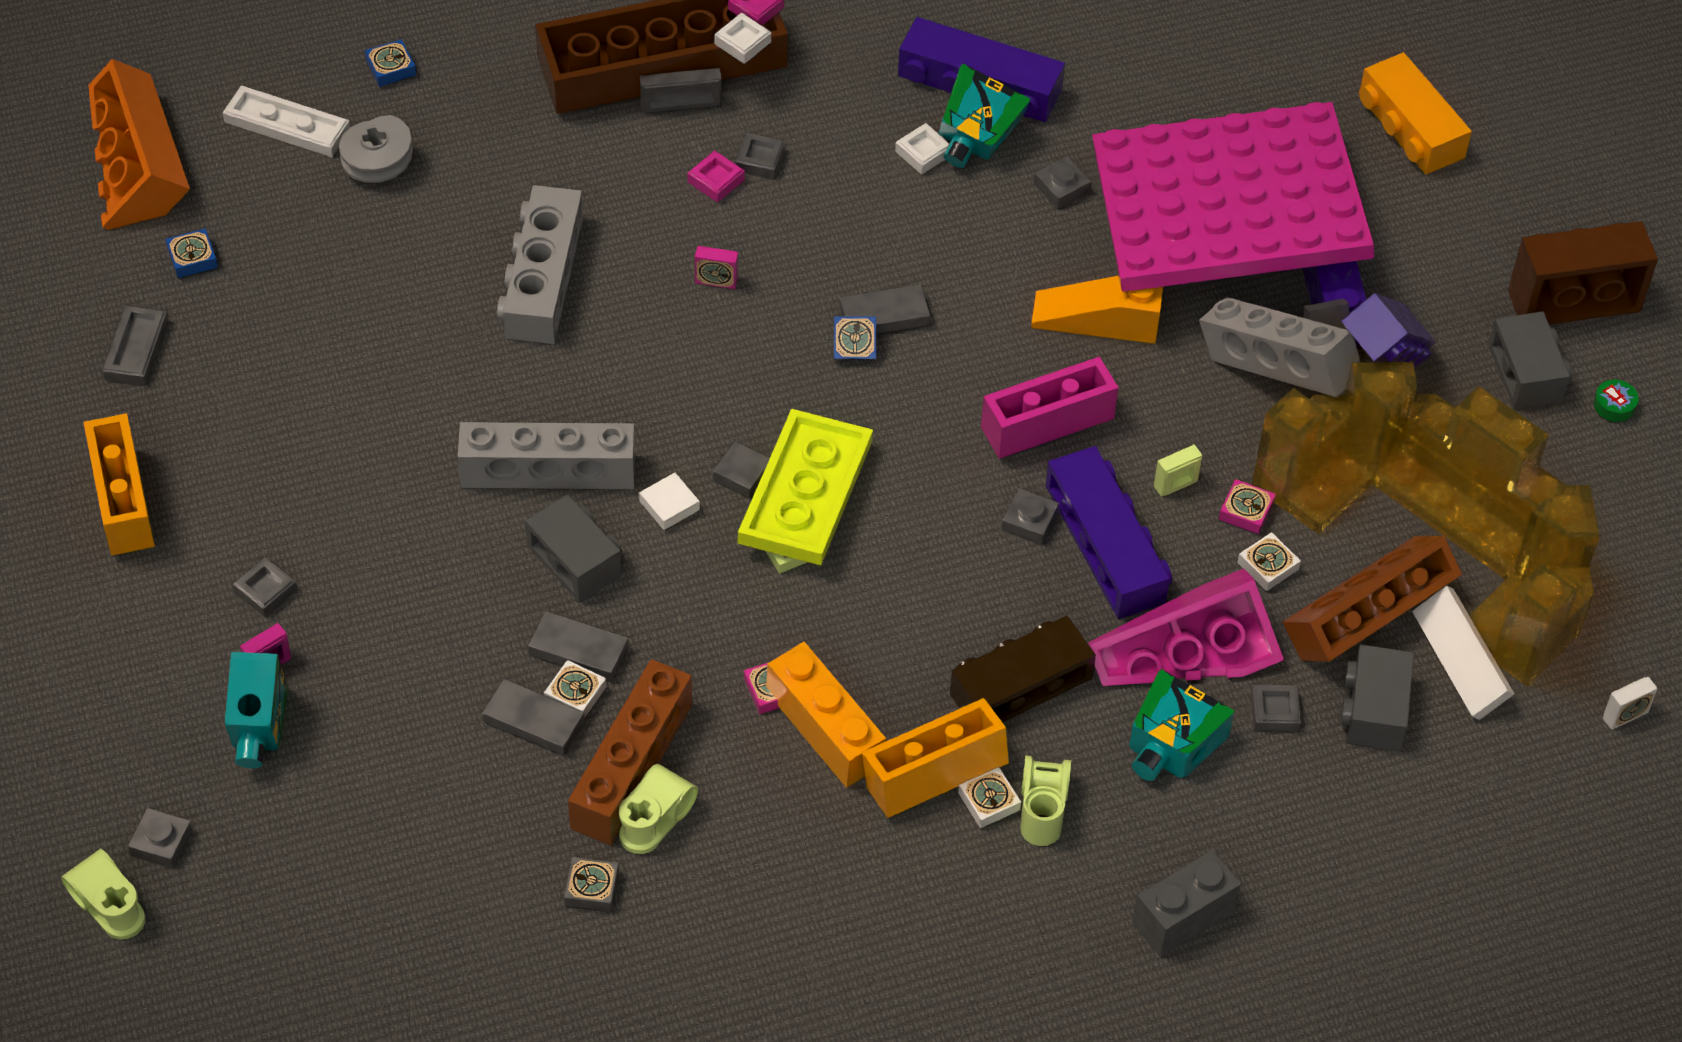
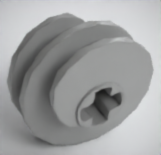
(376, 149)

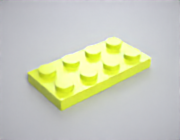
(805, 487)

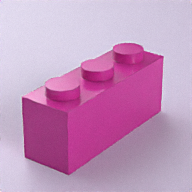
(1049, 407)

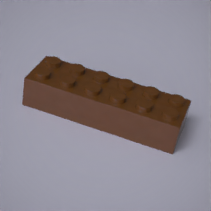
(604, 52)

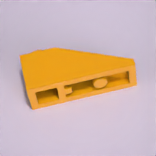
(1099, 310)

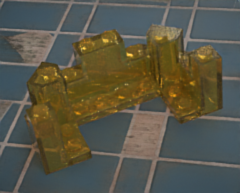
(1461, 472)

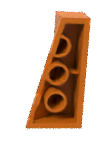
(134, 147)

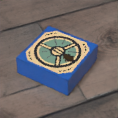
(390, 62)
(191, 253)
(854, 337)

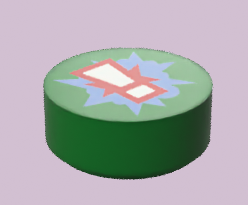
(1616, 400)

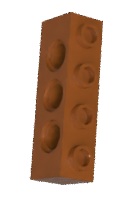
(1372, 598)
(630, 749)

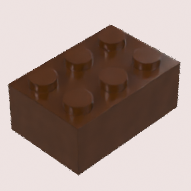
(1583, 272)

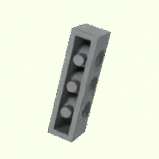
(541, 265)
(1280, 345)
(546, 455)

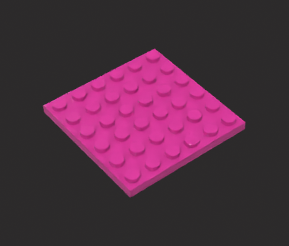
(1230, 196)

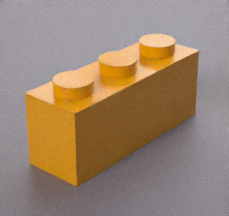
(1414, 113)
(118, 484)
(823, 712)
(935, 757)

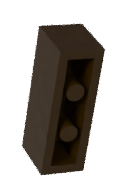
(1025, 670)

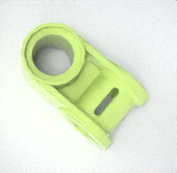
(1043, 793)
(654, 809)
(106, 895)

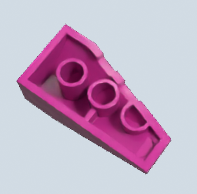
(1197, 635)

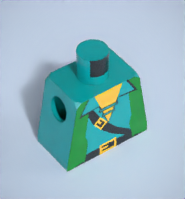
(979, 116)
(255, 706)
(1177, 728)

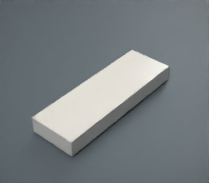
(286, 121)
(1463, 652)

